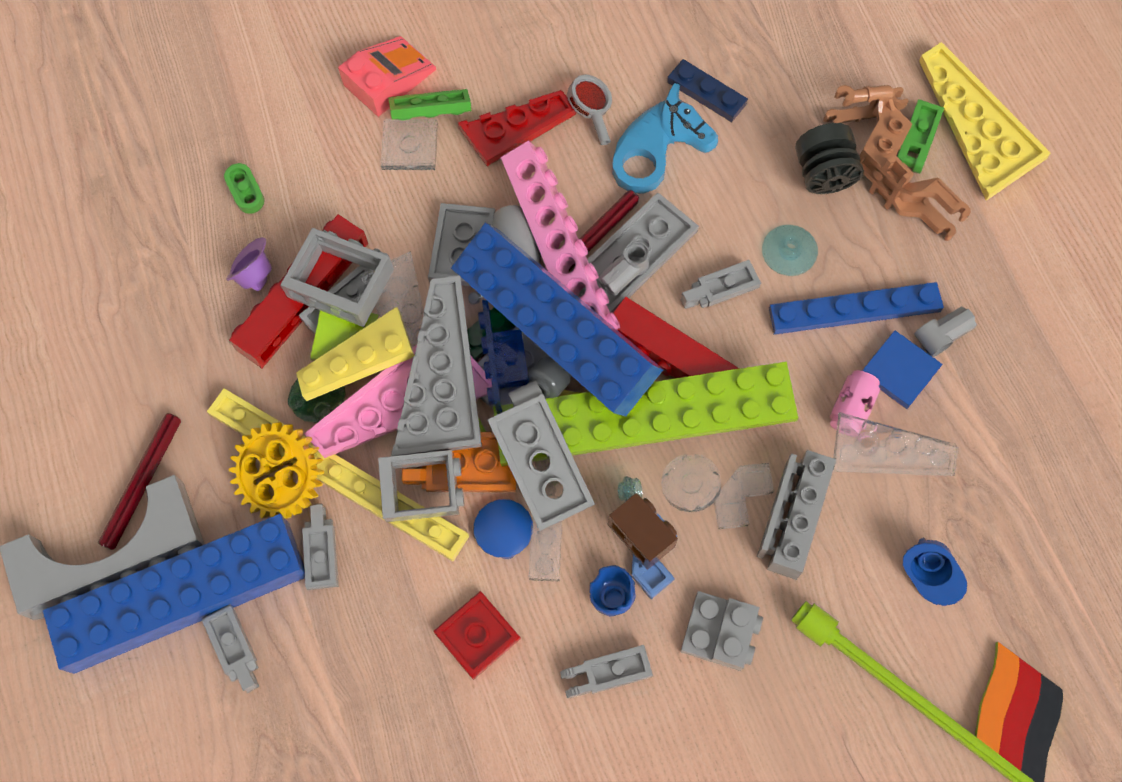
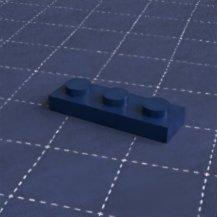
(707, 90)

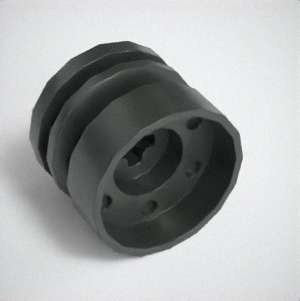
(829, 158)

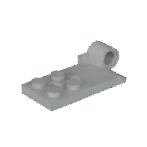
(532, 430)

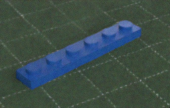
(855, 308)

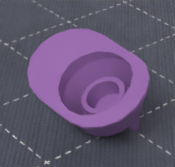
(251, 266)

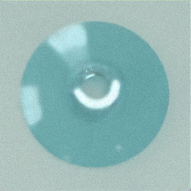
(789, 260)

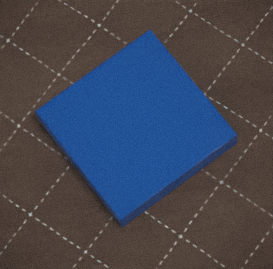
(902, 369)

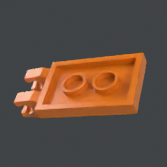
(479, 471)

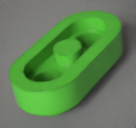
(244, 190)

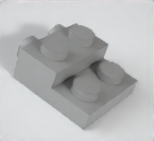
(722, 631)

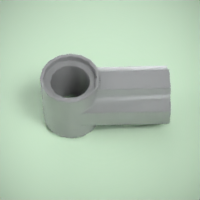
(624, 270)
(940, 334)

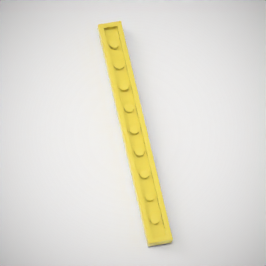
(347, 479)

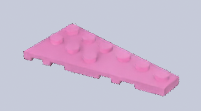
(374, 410)

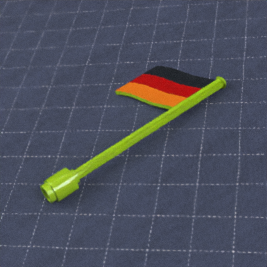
(1013, 717)

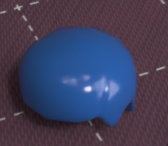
(612, 591)

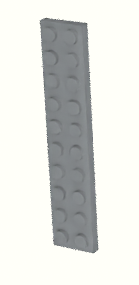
(656, 225)

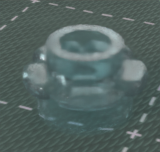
(629, 487)

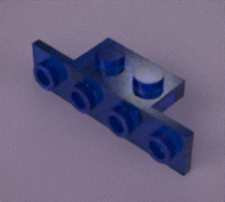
(506, 358)

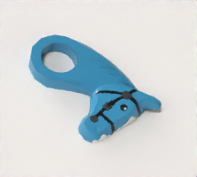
(652, 132)

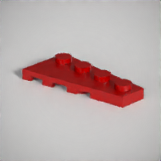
(504, 131)

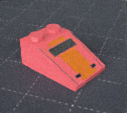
(384, 72)

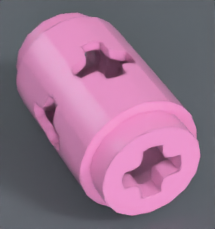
(860, 390)

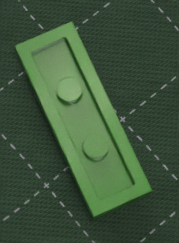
(429, 104)

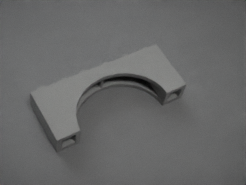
(165, 533)

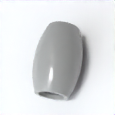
(514, 225)

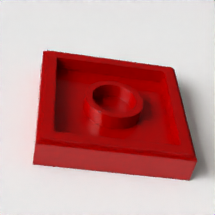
(477, 635)

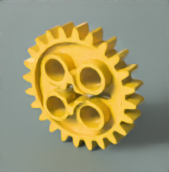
(264, 445)

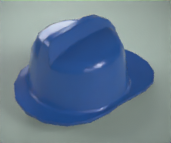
(935, 572)

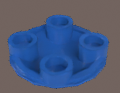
(503, 528)

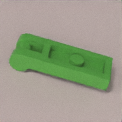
(921, 134)

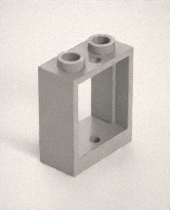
(389, 488)

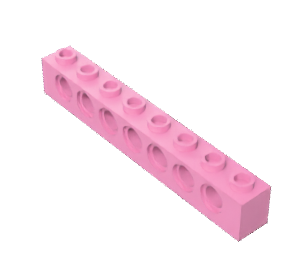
(519, 166)

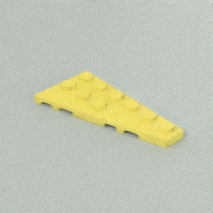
(987, 132)

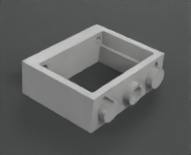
(350, 250)

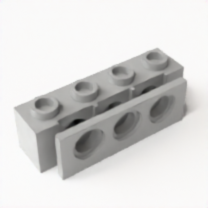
(803, 515)

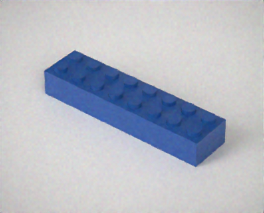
(557, 320)
(173, 594)

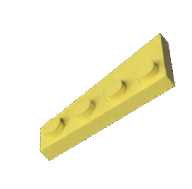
(361, 355)

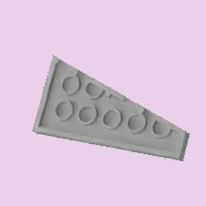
(440, 389)

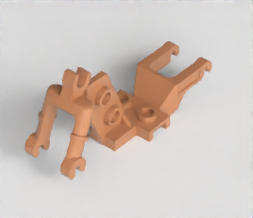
(885, 169)

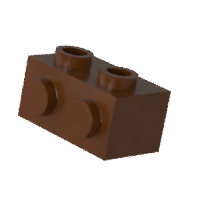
(643, 530)

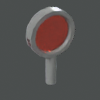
(591, 100)

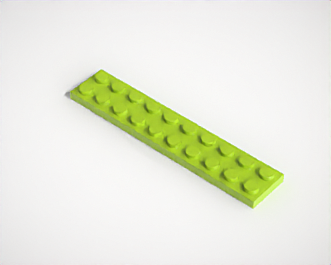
(676, 410)

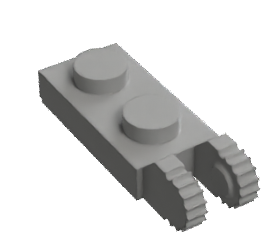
(610, 671)

